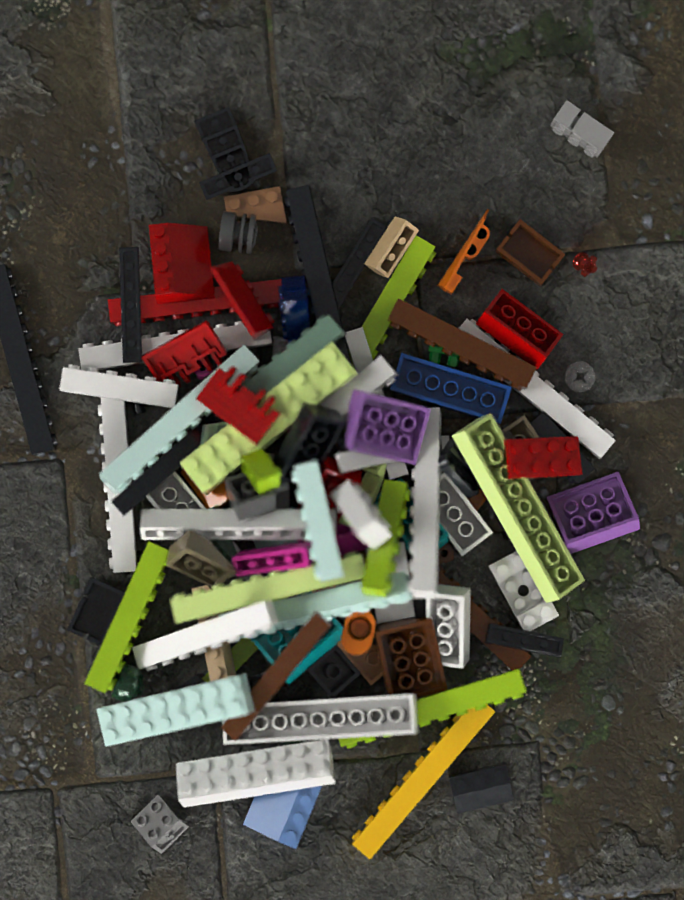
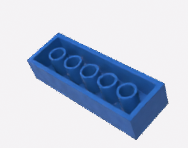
(450, 388)

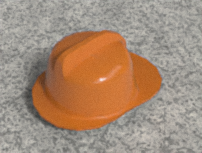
(358, 632)

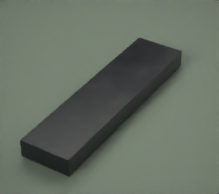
(524, 640)

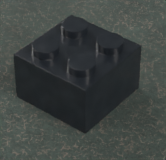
(333, 672)

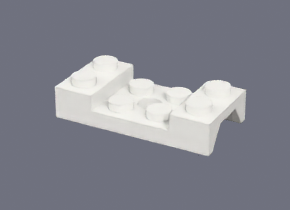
(531, 609)

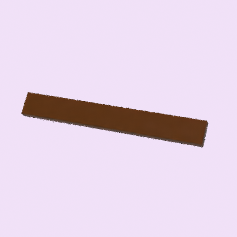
(279, 672)

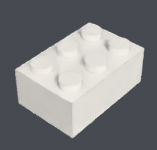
(361, 514)

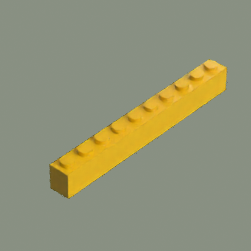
(420, 780)

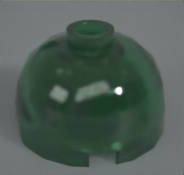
(129, 684)

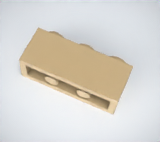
(391, 247)

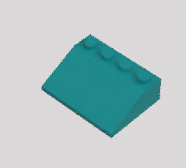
(274, 644)

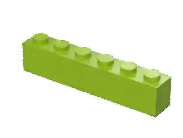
(382, 561)

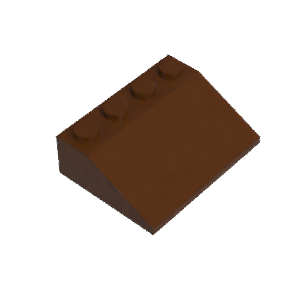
(410, 657)

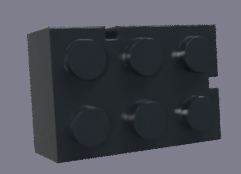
(97, 611)

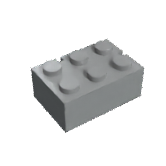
(581, 130)

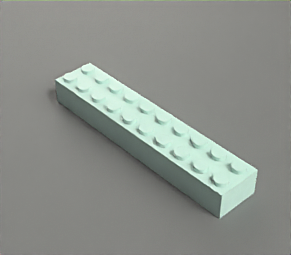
(171, 427)

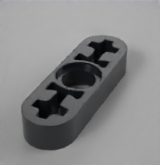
(458, 475)

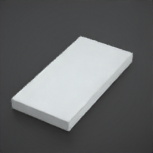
(396, 611)

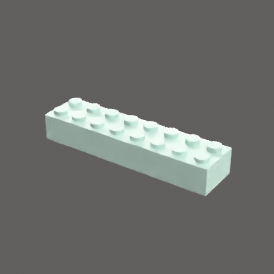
(175, 710)

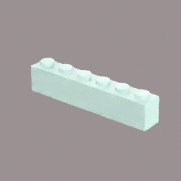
(318, 520)

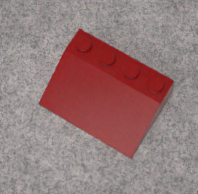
(181, 262)
(242, 299)

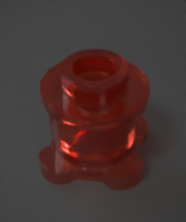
(585, 263)

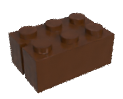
(530, 252)

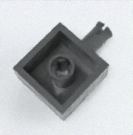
(247, 500)

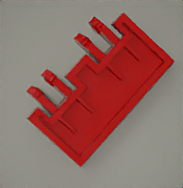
(184, 352)
(239, 407)

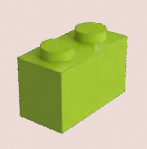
(260, 470)

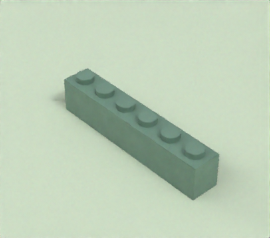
(296, 354)

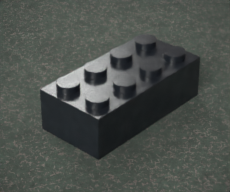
(309, 439)

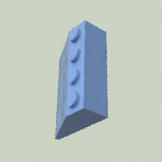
(282, 814)

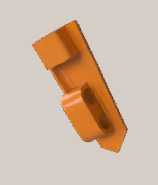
(451, 278)

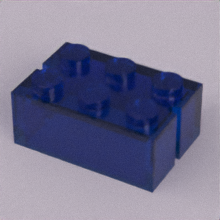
(295, 307)

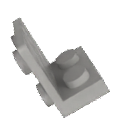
(159, 824)

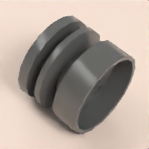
(237, 232)

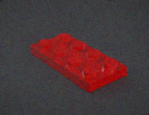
(543, 457)

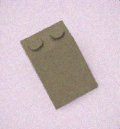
(199, 559)

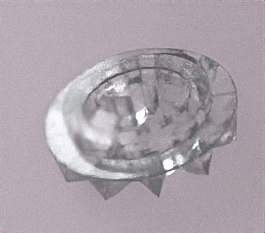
(571, 375)

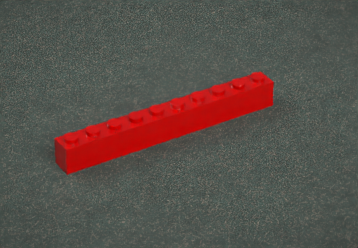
(150, 310)

